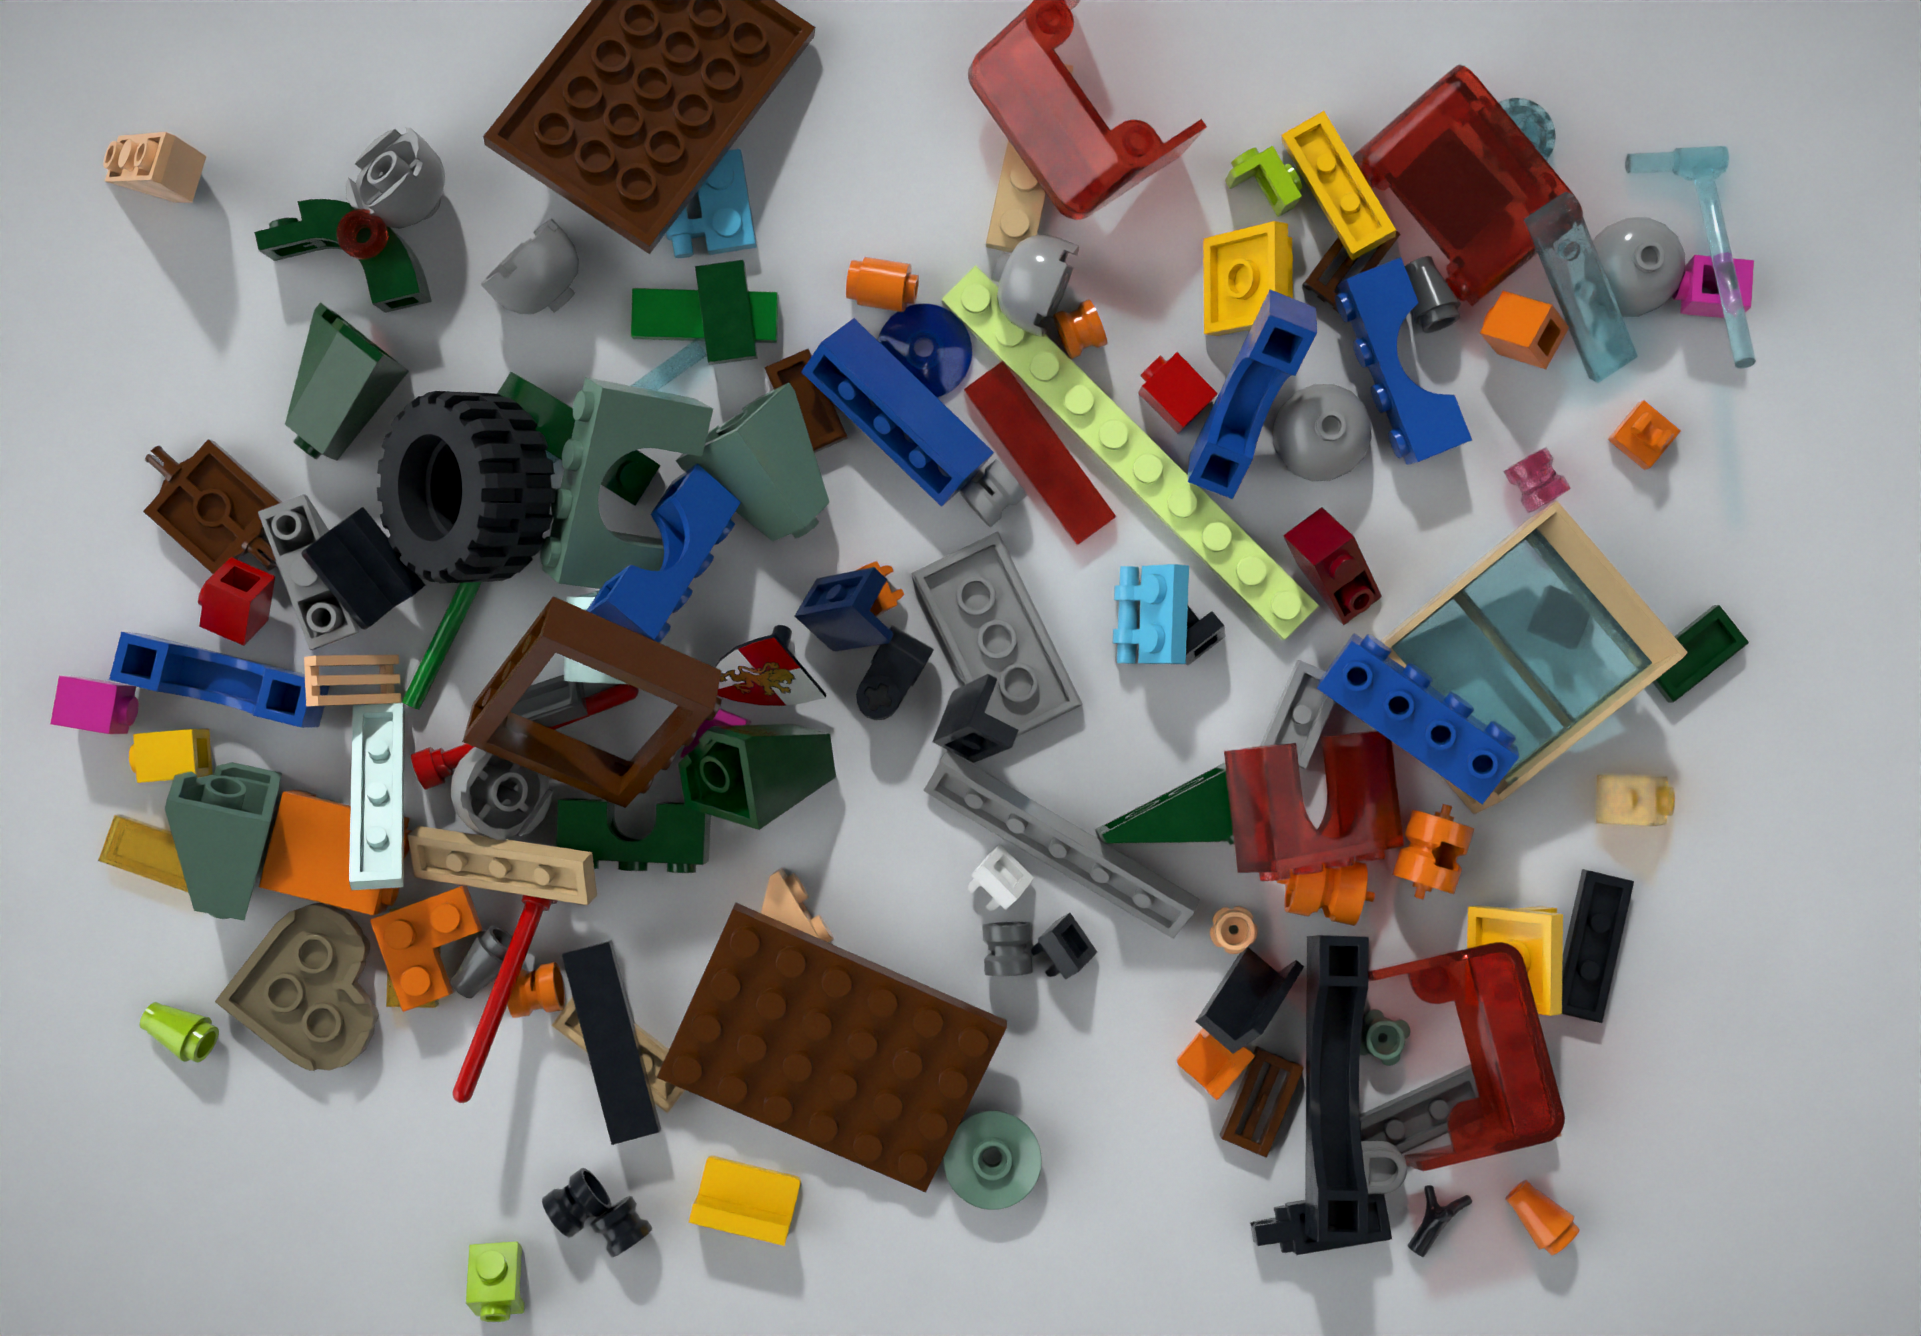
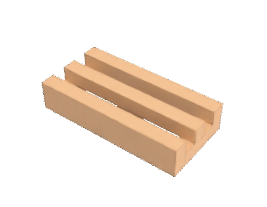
(385, 679)

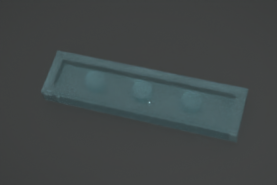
(1581, 286)

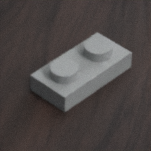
(1300, 712)

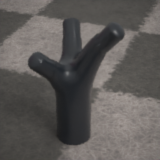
(1434, 1220)

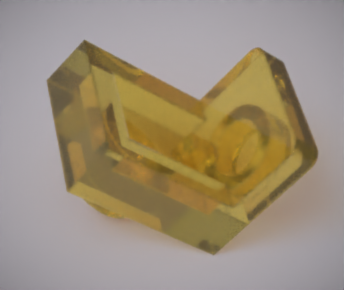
(1634, 800)

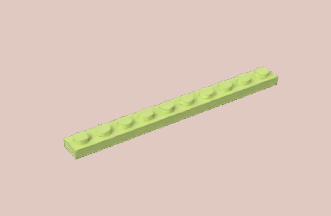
(1133, 457)

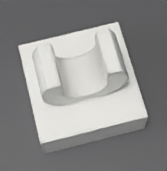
(1001, 877)

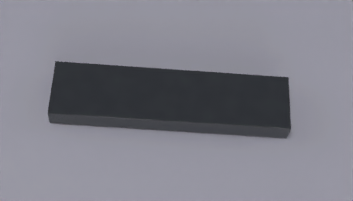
(611, 1042)

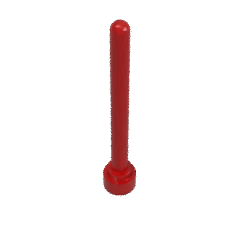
(434, 765)
(499, 996)

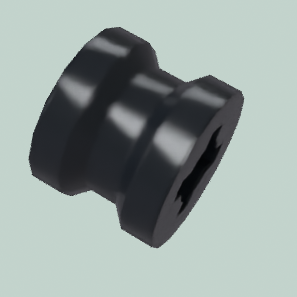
(621, 1226)

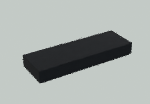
(1593, 943)

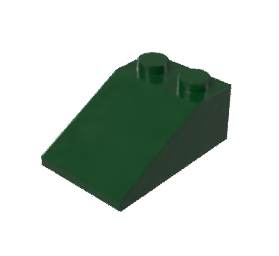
(1185, 814)

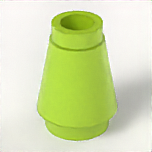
(180, 1031)

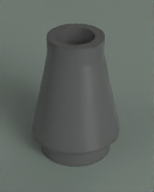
(1436, 300)
(481, 961)

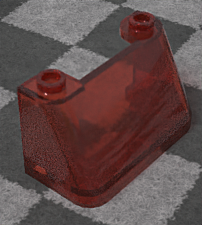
(1464, 179)

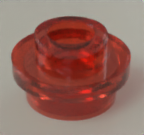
(349, 227)

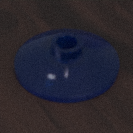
(951, 344)

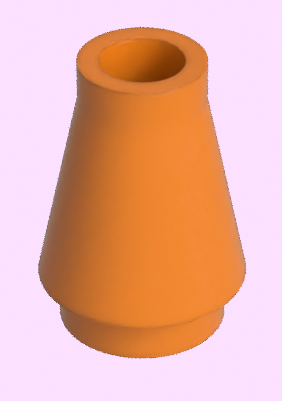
(1544, 1219)

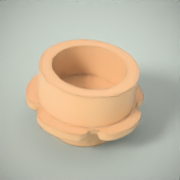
(1236, 942)

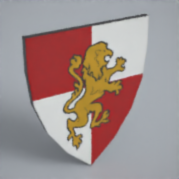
(766, 673)

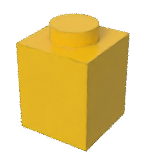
(170, 753)

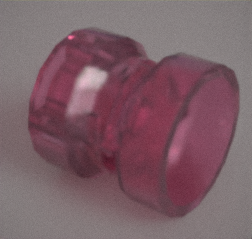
(1537, 479)

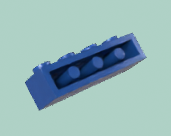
(897, 411)
(1420, 718)

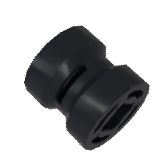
(576, 1202)

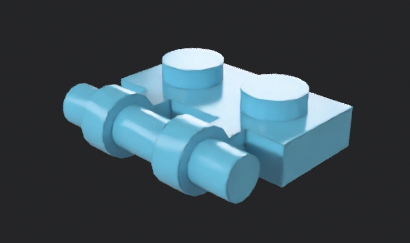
(724, 211)
(1162, 614)

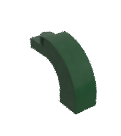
(392, 276)
(555, 420)

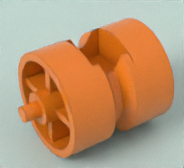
(1433, 851)
(1335, 890)

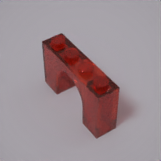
(1271, 818)

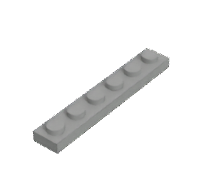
(1061, 844)

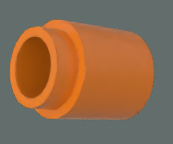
(882, 284)

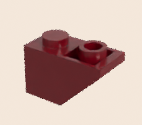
(1333, 564)

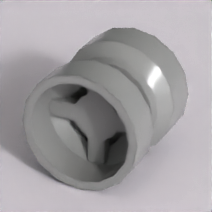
(1001, 485)

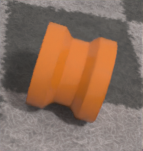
(1080, 329)

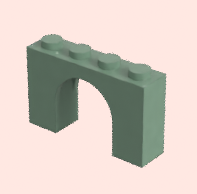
(608, 425)

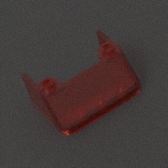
(1054, 122)
(1505, 1048)

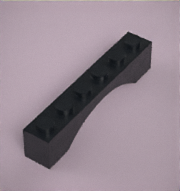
(1334, 1158)

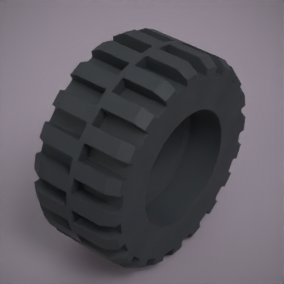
(465, 487)

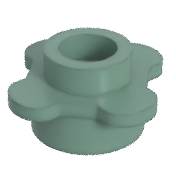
(1395, 1032)

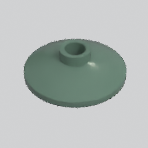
(993, 1184)

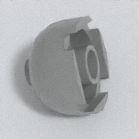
(398, 179)
(1641, 263)
(536, 272)
(1033, 280)
(1322, 432)
(498, 795)

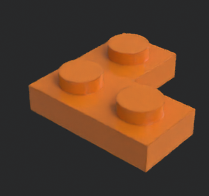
(411, 940)

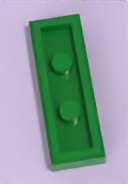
(677, 315)

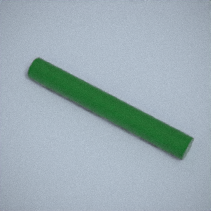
(440, 644)

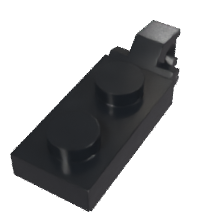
(1289, 1228)

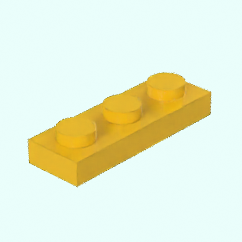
(1338, 185)

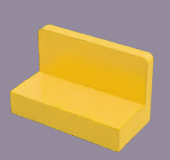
(746, 1200)

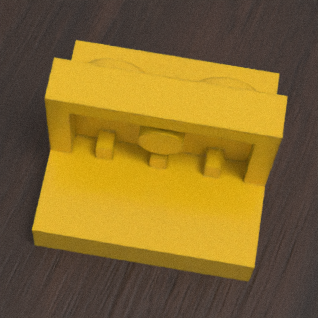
(1240, 273)
(1538, 938)

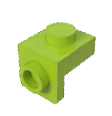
(1277, 181)
(494, 1280)

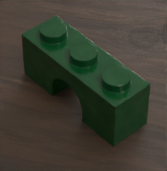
(677, 838)

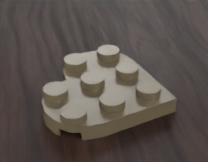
(304, 989)

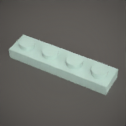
(377, 797)

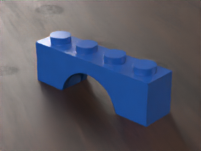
(1266, 360)
(1419, 419)
(691, 520)
(215, 678)

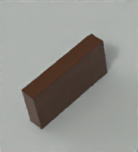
(816, 408)

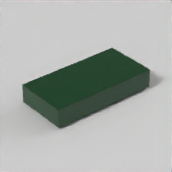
(726, 312)
(1709, 644)

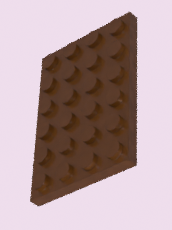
(646, 103)
(831, 1048)

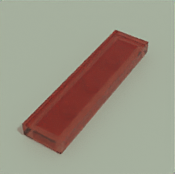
(1039, 453)

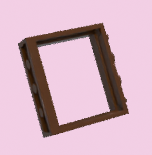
(617, 653)

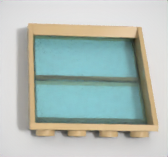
(1538, 642)

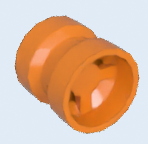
(538, 990)

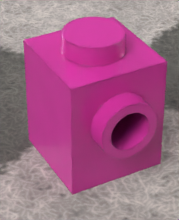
(94, 705)

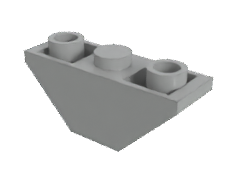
(290, 530)

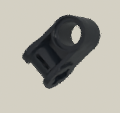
(895, 667)

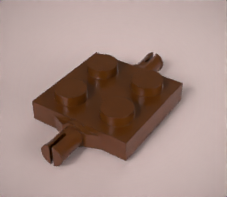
(211, 506)

